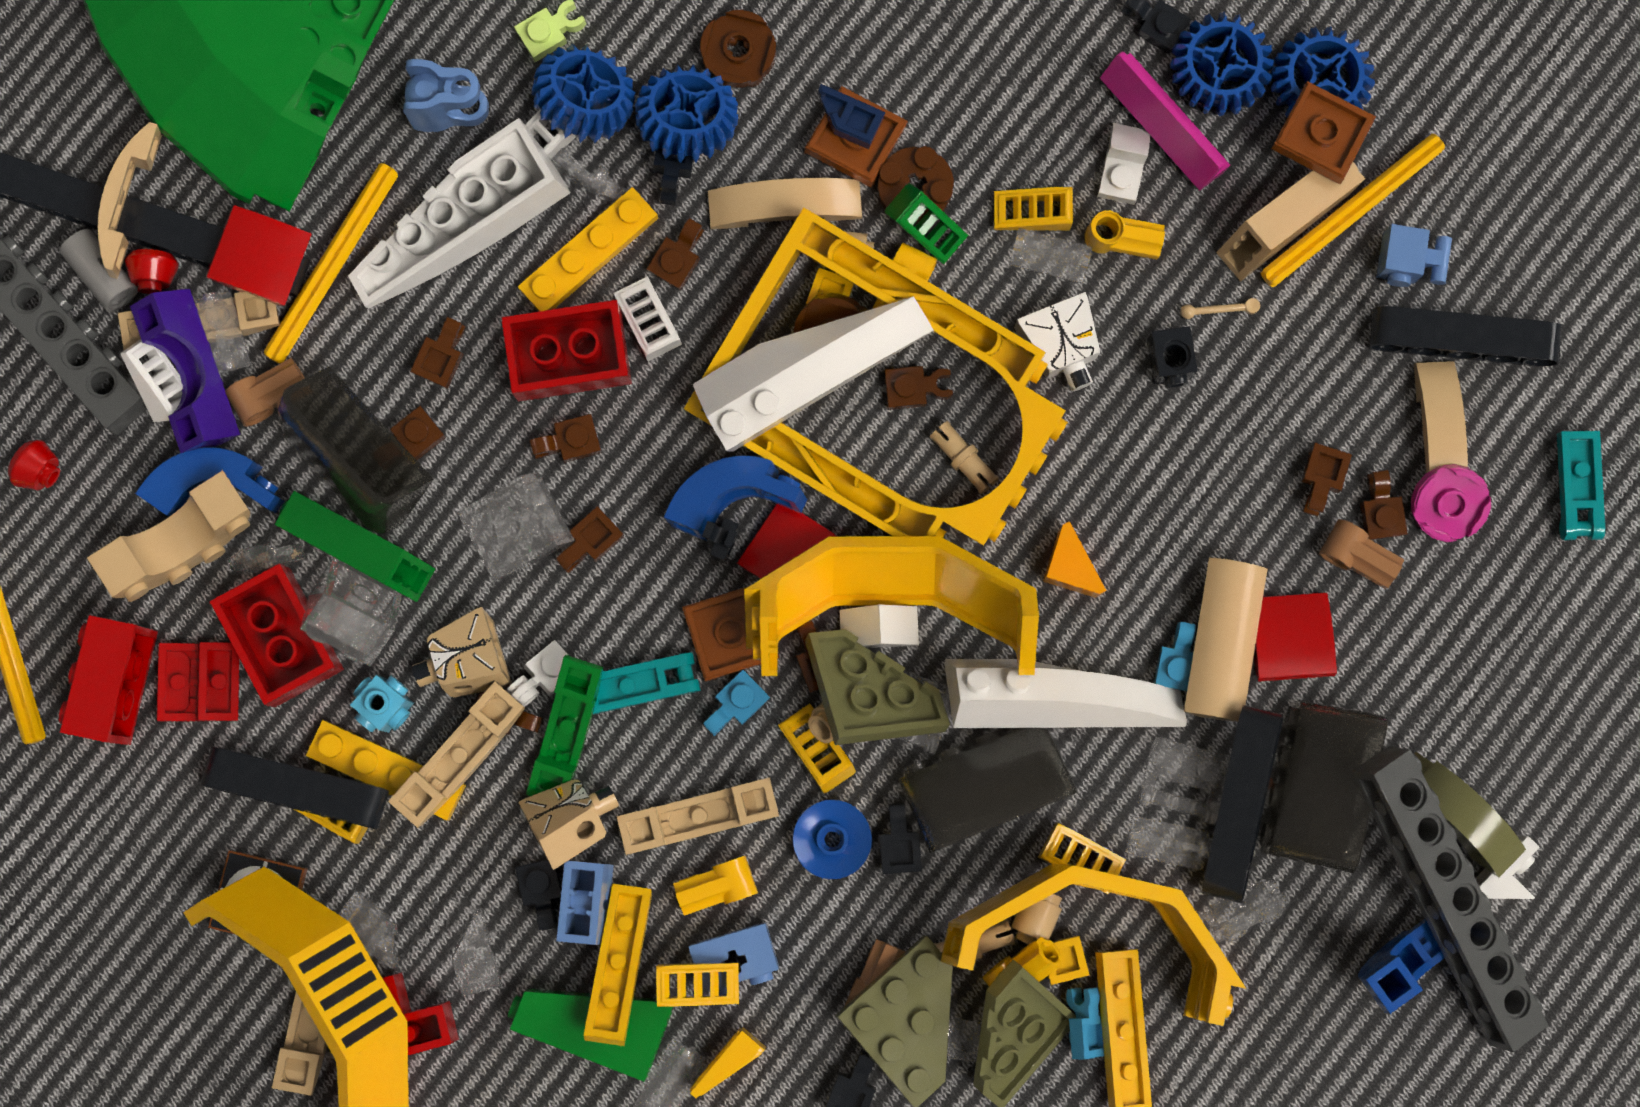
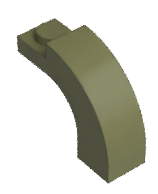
(1476, 823)

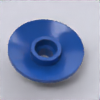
(832, 861)

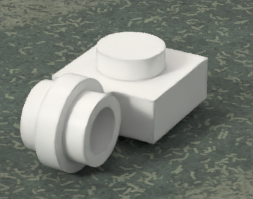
(544, 672)

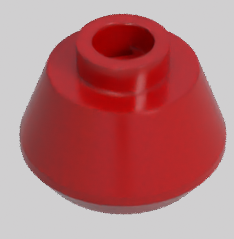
(151, 269)
(34, 466)

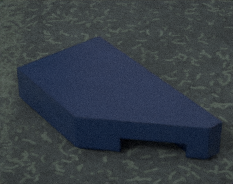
(850, 117)

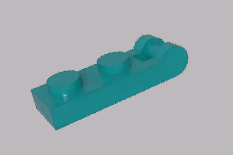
(1580, 484)
(645, 683)

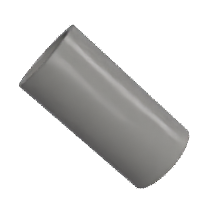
(84, 257)

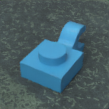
(1175, 663)
(739, 700)
(1086, 1028)

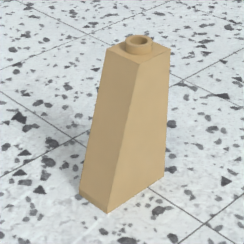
(1285, 220)

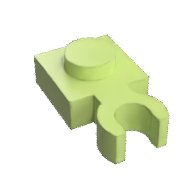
(544, 32)

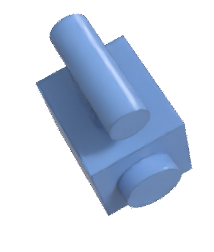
(1406, 254)

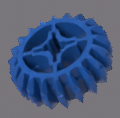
(1311, 66)
(1236, 69)
(583, 93)
(681, 125)

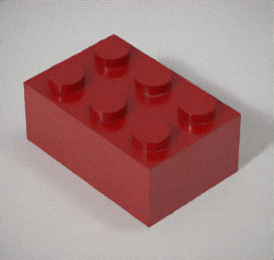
(566, 350)
(264, 628)
(107, 680)

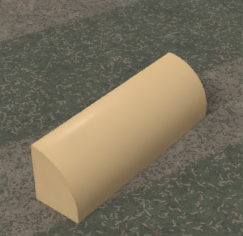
(1225, 639)

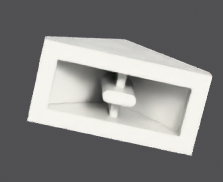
(882, 625)

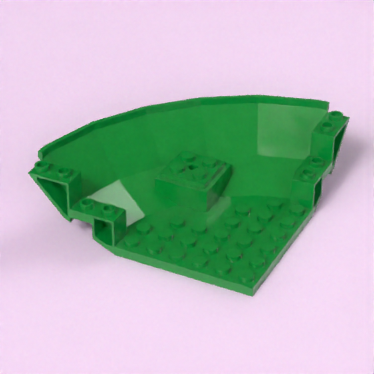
(241, 79)

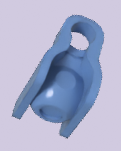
(435, 100)

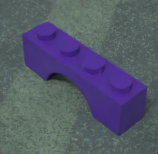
(174, 327)

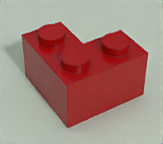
(427, 1026)

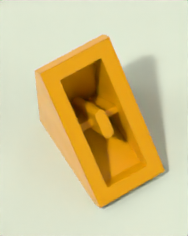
(1071, 566)

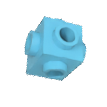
(395, 705)

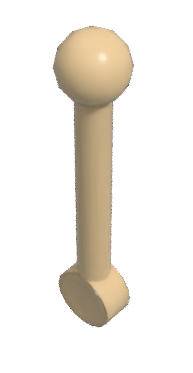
(1251, 306)

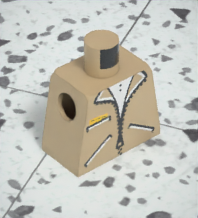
(464, 657)
(567, 819)

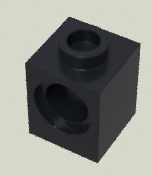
(1174, 340)

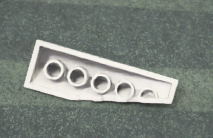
(473, 207)
(803, 367)
(995, 696)

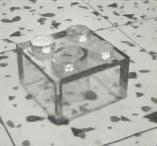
(515, 526)
(351, 612)

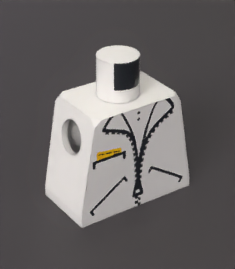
(1066, 336)

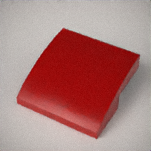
(258, 255)
(781, 540)
(1295, 638)
(197, 682)

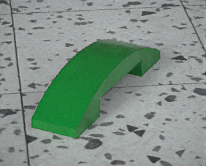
(567, 725)

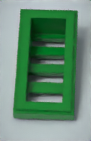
(907, 209)

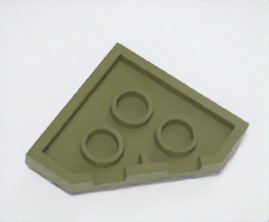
(870, 693)
(906, 1021)
(1017, 1032)

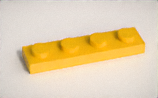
(588, 251)
(368, 762)
(618, 965)
(1123, 1028)

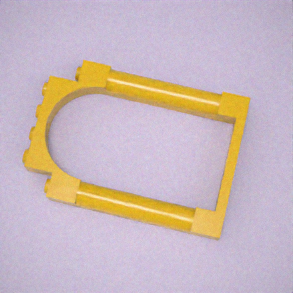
(951, 319)

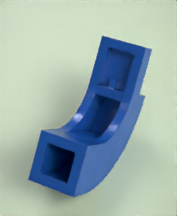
(724, 482)
(170, 483)
(1397, 966)

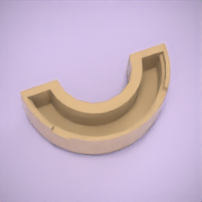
(176, 545)

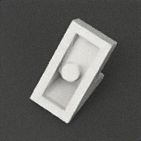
(1124, 163)
(1507, 885)

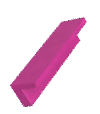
(1164, 120)

